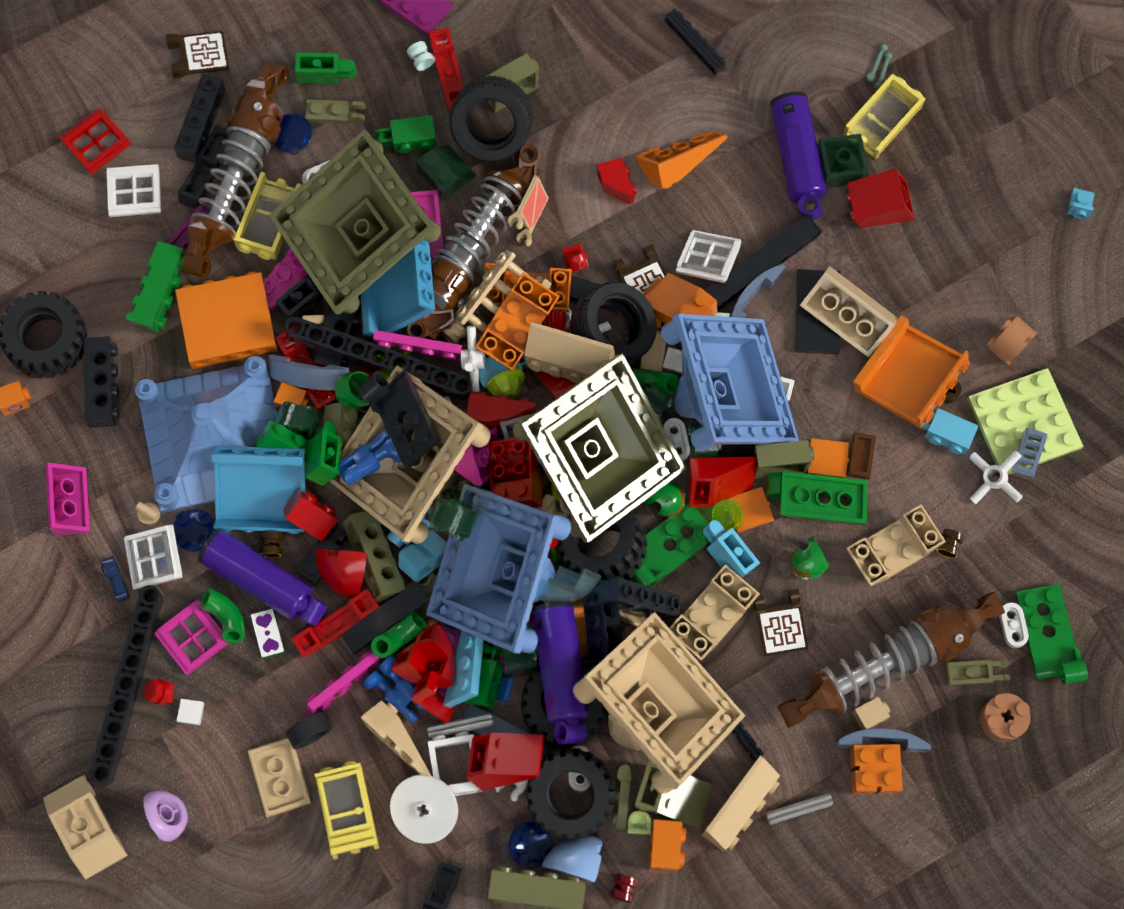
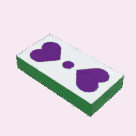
(267, 633)

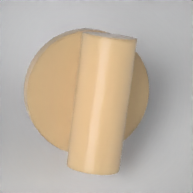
(147, 513)

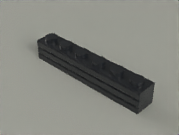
(695, 42)

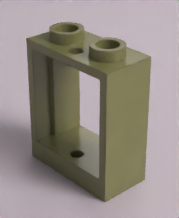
(522, 72)
(781, 457)

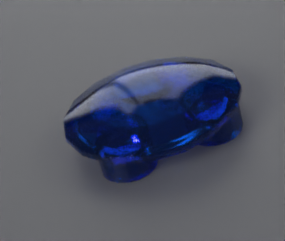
(294, 134)
(193, 529)
(529, 845)

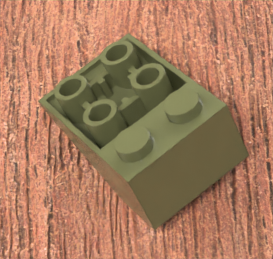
(683, 805)

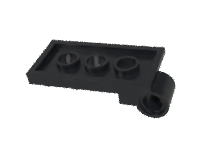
(392, 403)

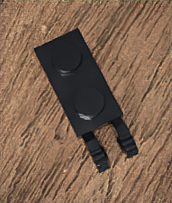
(309, 567)

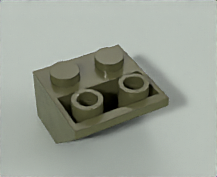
(344, 419)

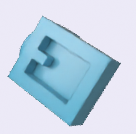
(1081, 203)

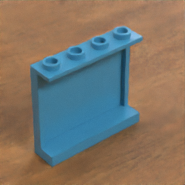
(400, 294)
(256, 487)

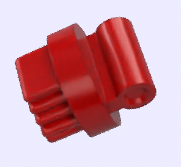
(575, 257)
(159, 691)

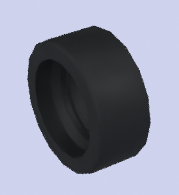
(308, 730)

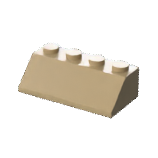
(849, 311)
(564, 353)
(741, 804)

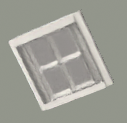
(133, 190)
(708, 256)
(153, 557)

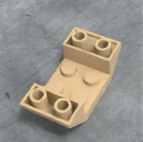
(896, 546)
(714, 612)
(83, 827)

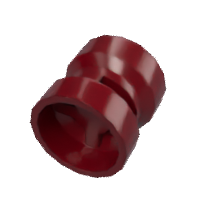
(623, 888)

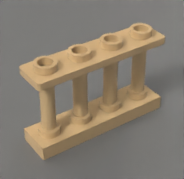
(491, 279)

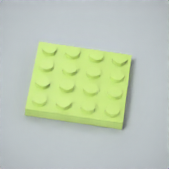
(1024, 404)

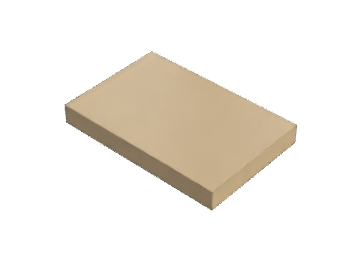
(279, 777)

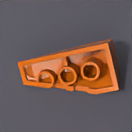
(674, 163)

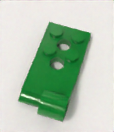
(800, 499)
(661, 562)
(1056, 654)

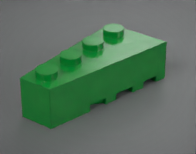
(157, 288)

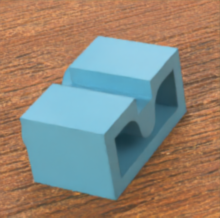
(422, 558)

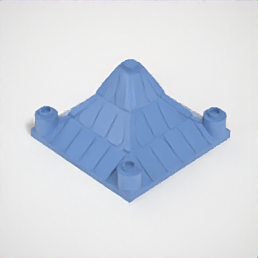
(729, 381)
(193, 416)
(497, 572)

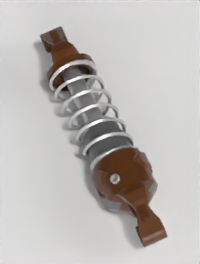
(251, 133)
(462, 256)
(931, 638)

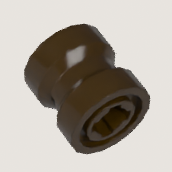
(271, 544)
(950, 547)

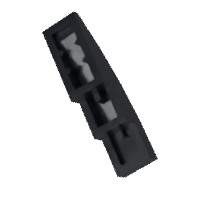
(385, 617)
(442, 887)

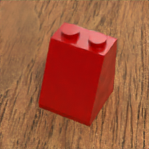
(880, 199)

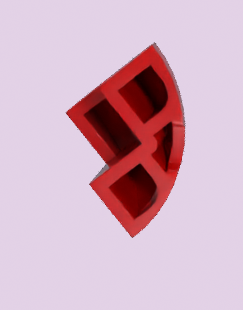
(341, 570)
(428, 653)

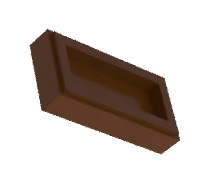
(861, 455)

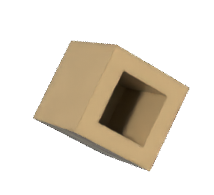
(871, 714)

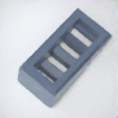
(1034, 435)

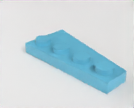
(468, 669)

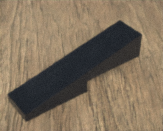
(194, 187)

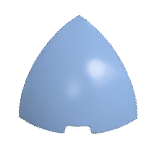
(576, 858)

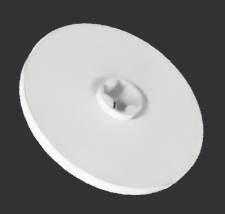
(439, 802)

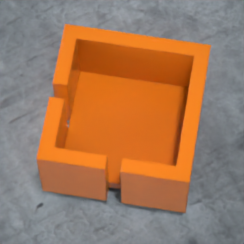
(877, 768)
(666, 846)

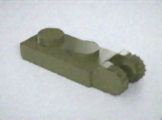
(334, 111)
(974, 672)
(622, 796)

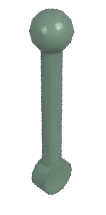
(887, 56)
(871, 77)

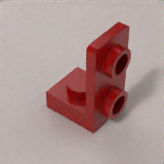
(426, 696)

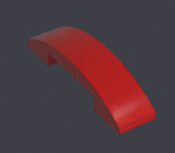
(446, 64)
(299, 354)
(335, 625)

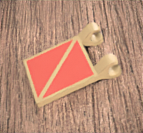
(529, 210)

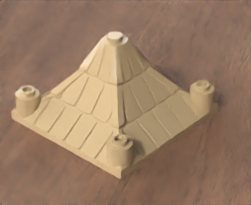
(403, 494)
(661, 702)

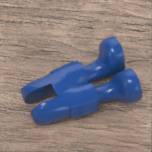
(367, 457)
(397, 696)

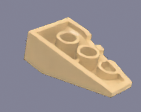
(388, 727)

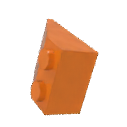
(678, 296)

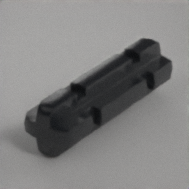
(747, 742)

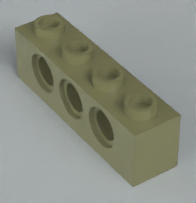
(381, 589)

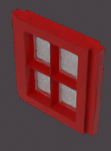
(95, 141)

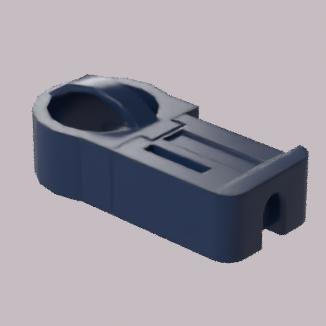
(115, 577)

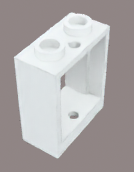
(441, 741)

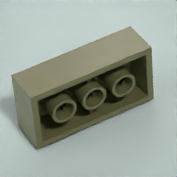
(535, 891)

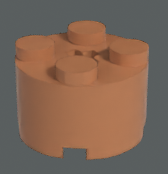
(1012, 340)
(993, 723)

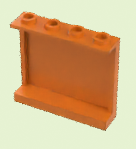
(226, 320)
(910, 373)

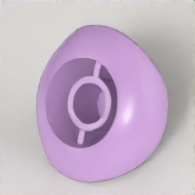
(165, 814)

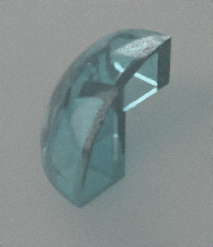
(569, 586)

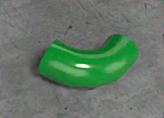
(662, 380)
(227, 613)
(398, 635)

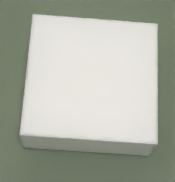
(190, 712)

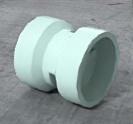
(420, 55)

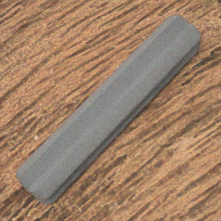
(461, 725)
(799, 808)

